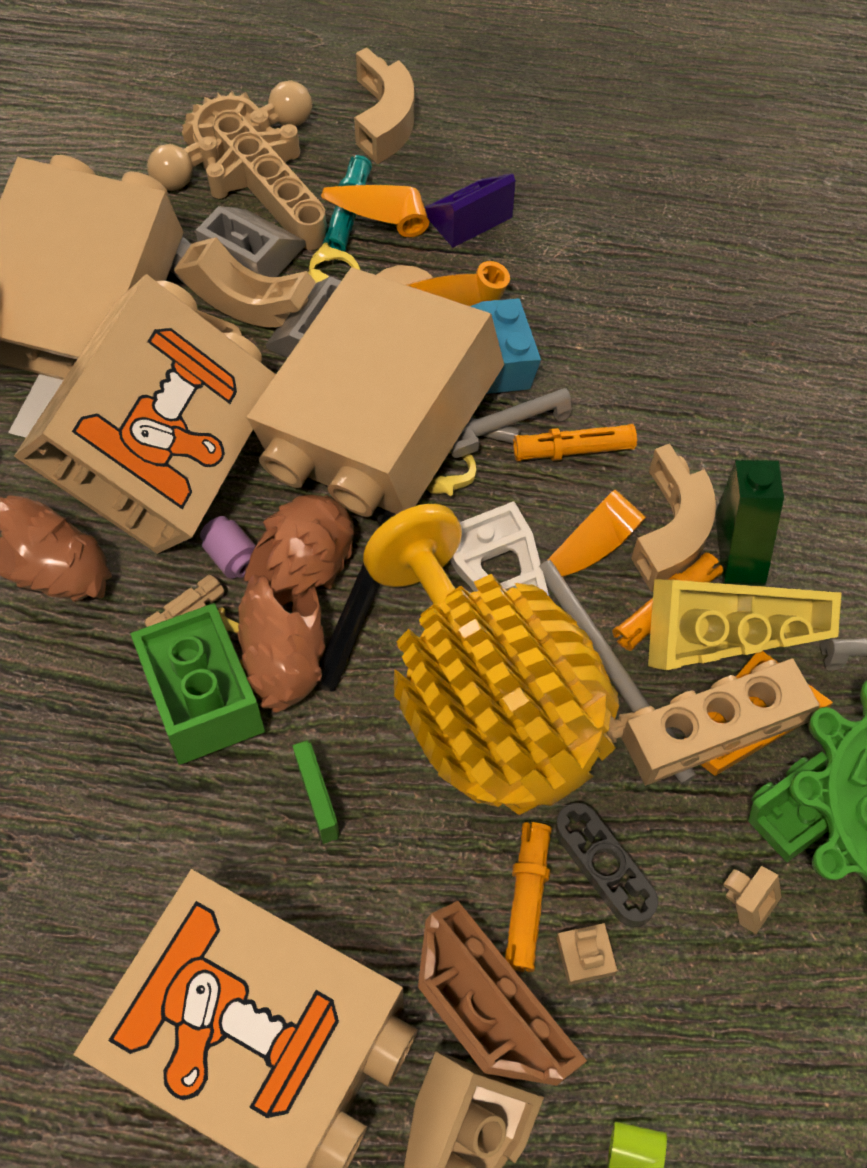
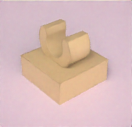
(753, 897)
(586, 954)

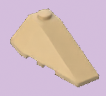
(469, 1118)

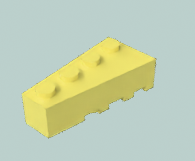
(719, 620)

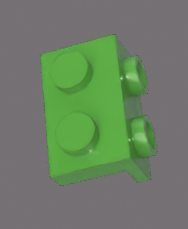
(784, 822)

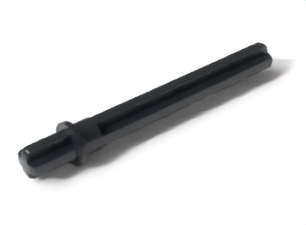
(349, 624)

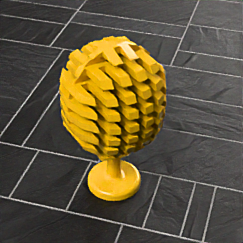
(499, 679)

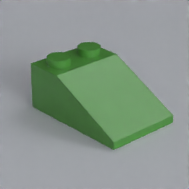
(198, 683)

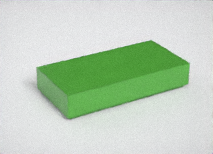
(316, 792)

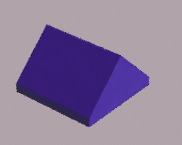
(473, 209)

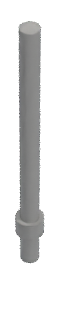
(612, 665)

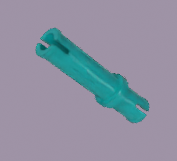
(343, 220)

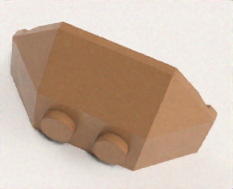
(490, 1004)

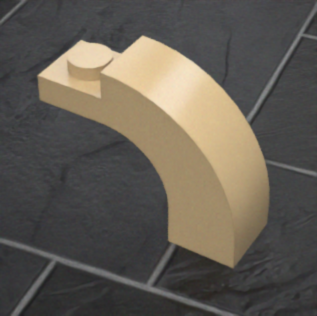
(390, 122)
(239, 291)
(694, 508)

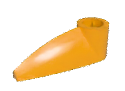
(383, 203)
(469, 289)
(598, 534)

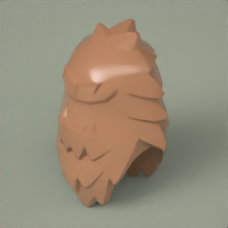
(302, 546)
(48, 552)
(280, 646)

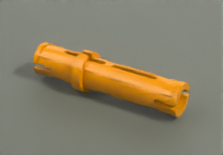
(566, 443)
(639, 623)
(528, 893)

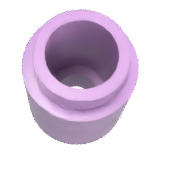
(227, 546)

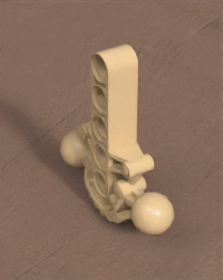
(244, 152)

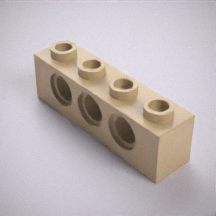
(661, 756)

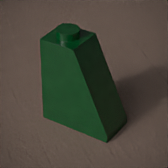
(749, 521)

